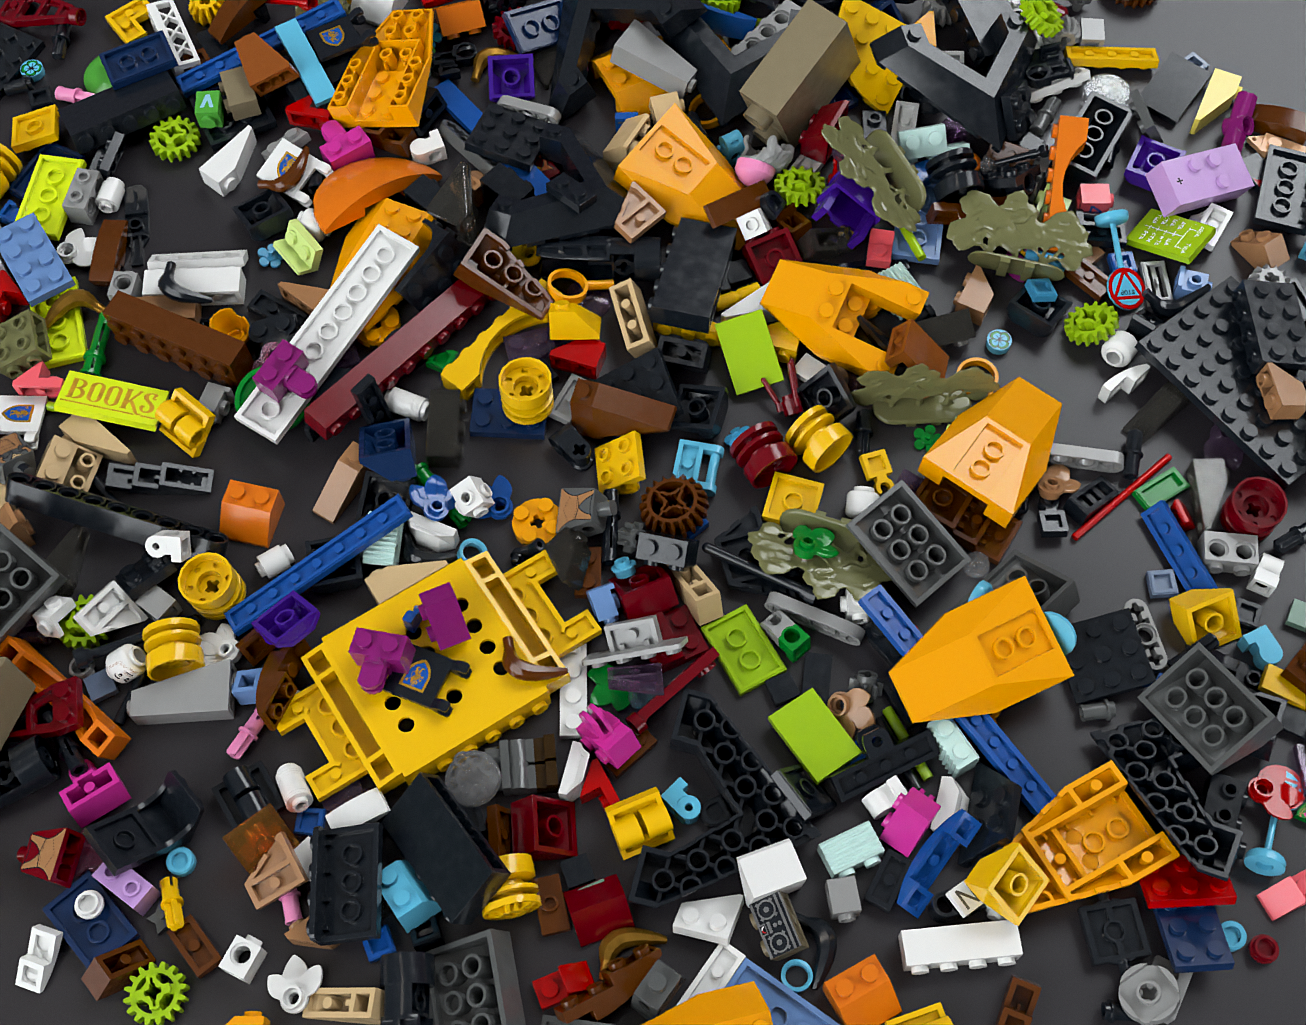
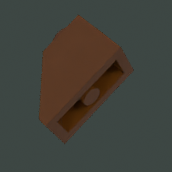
(111, 970)

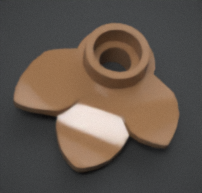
(1056, 482)
(855, 711)

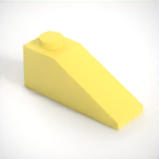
(1217, 98)

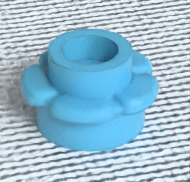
(624, 567)

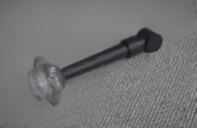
(989, 164)

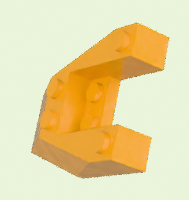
(823, 305)

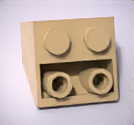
(626, 139)
(68, 464)

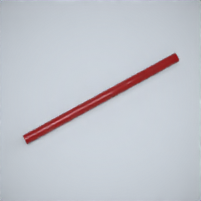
(1121, 497)

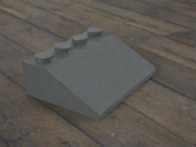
(908, 543)
(24, 583)
(1051, 588)
(1210, 710)
(476, 982)

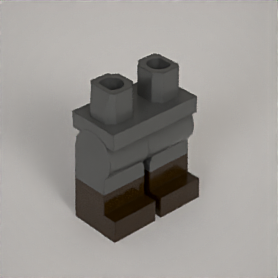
(527, 765)

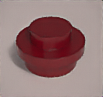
(1263, 949)

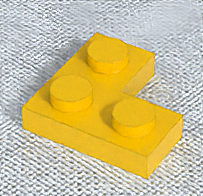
(127, 20)

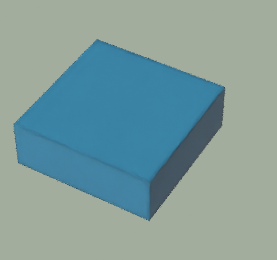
(1041, 290)

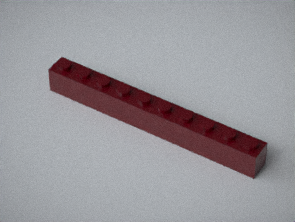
(396, 356)

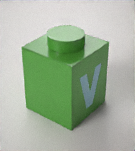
(209, 109)

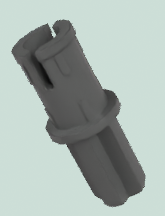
(1045, 116)

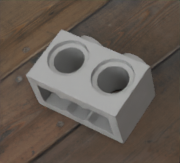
(81, 196)
(1227, 547)

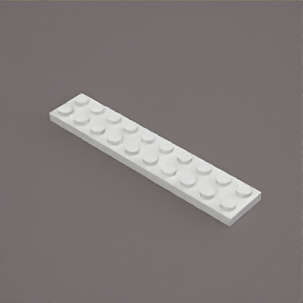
(334, 325)

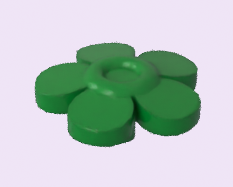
(925, 437)

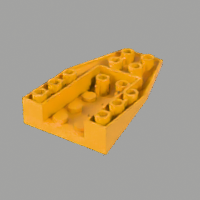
(390, 80)
(680, 170)
(998, 448)
(981, 657)

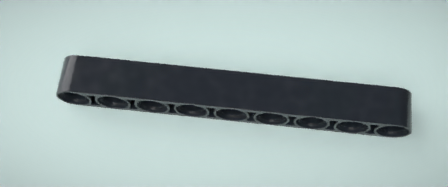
(104, 513)

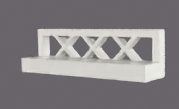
(180, 32)

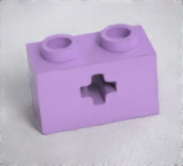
(129, 887)

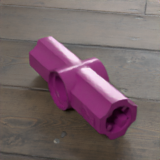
(1240, 121)

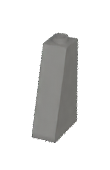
(653, 60)
(188, 697)

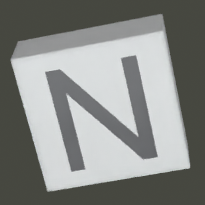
(963, 899)

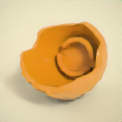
(230, 323)

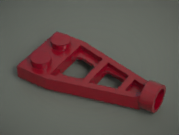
(13, 13)
(698, 668)
(67, 711)

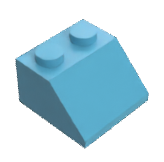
(407, 895)

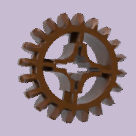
(673, 497)

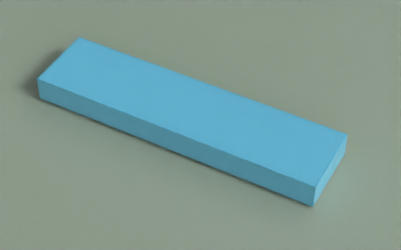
(305, 62)

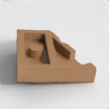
(638, 213)
(276, 873)

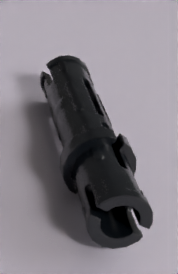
(610, 534)
(74, 760)

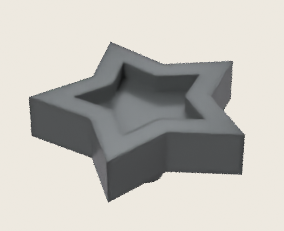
(159, 919)

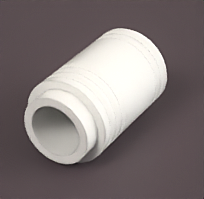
(407, 404)
(293, 787)

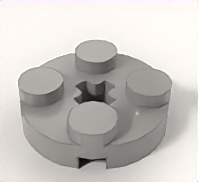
(1146, 1011)

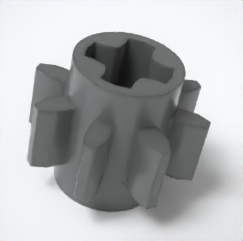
(629, 536)
(868, 681)

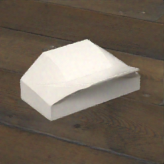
(1216, 217)
(433, 533)
(574, 773)
(951, 799)

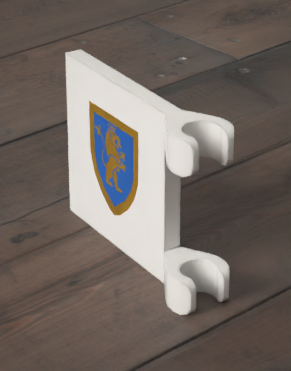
(280, 162)
(23, 416)

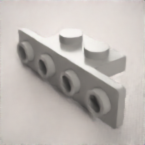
(634, 639)

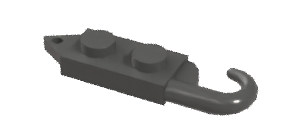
(1044, 164)

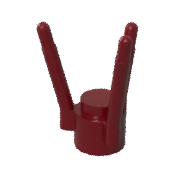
(791, 403)

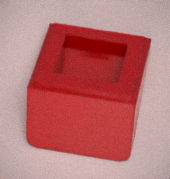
(1182, 515)

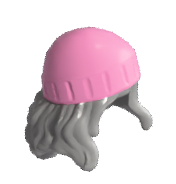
(762, 164)

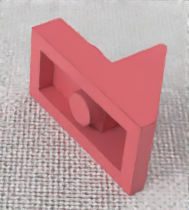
(880, 248)
(38, 382)
(1284, 896)

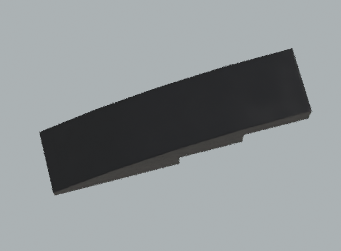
(159, 480)

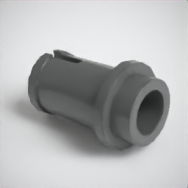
(1096, 711)

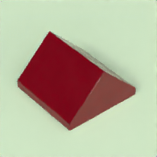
(598, 910)

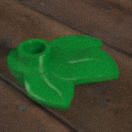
(814, 542)
(602, 694)

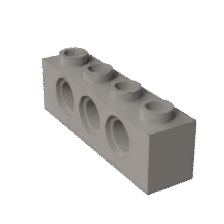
(767, 26)

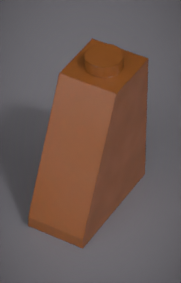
(263, 65)

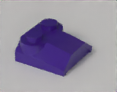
(511, 76)
(1147, 156)
(287, 621)

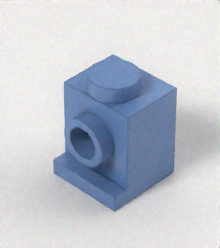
(1188, 281)
(604, 603)
(246, 685)

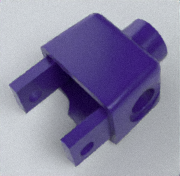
(847, 207)

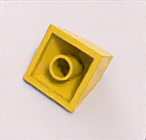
(572, 322)
(1206, 612)
(1008, 882)

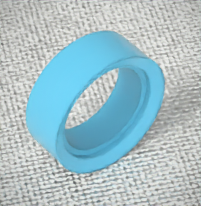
(470, 542)
(797, 962)

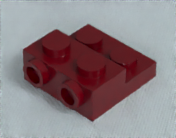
(765, 252)
(674, 625)

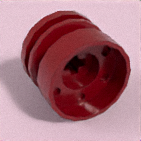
(762, 453)
(1254, 507)

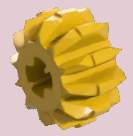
(204, 10)

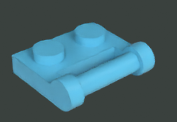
(689, 462)

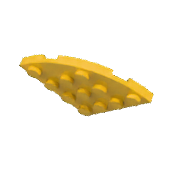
(872, 82)

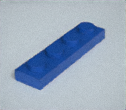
(1177, 547)

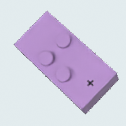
(1199, 180)

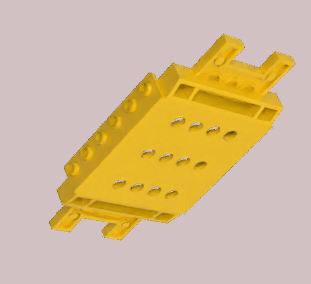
(365, 736)

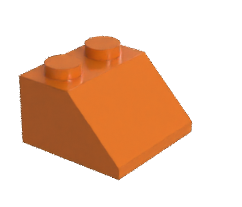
(460, 18)
(250, 513)
(863, 994)

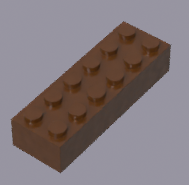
(178, 340)

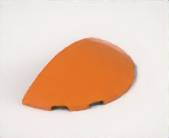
(361, 184)

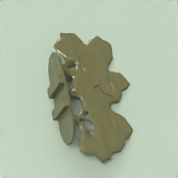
(882, 168)
(1017, 228)
(902, 401)
(821, 573)

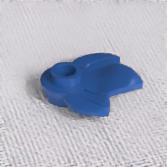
(433, 495)
(501, 496)

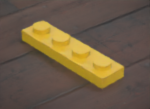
(1112, 57)

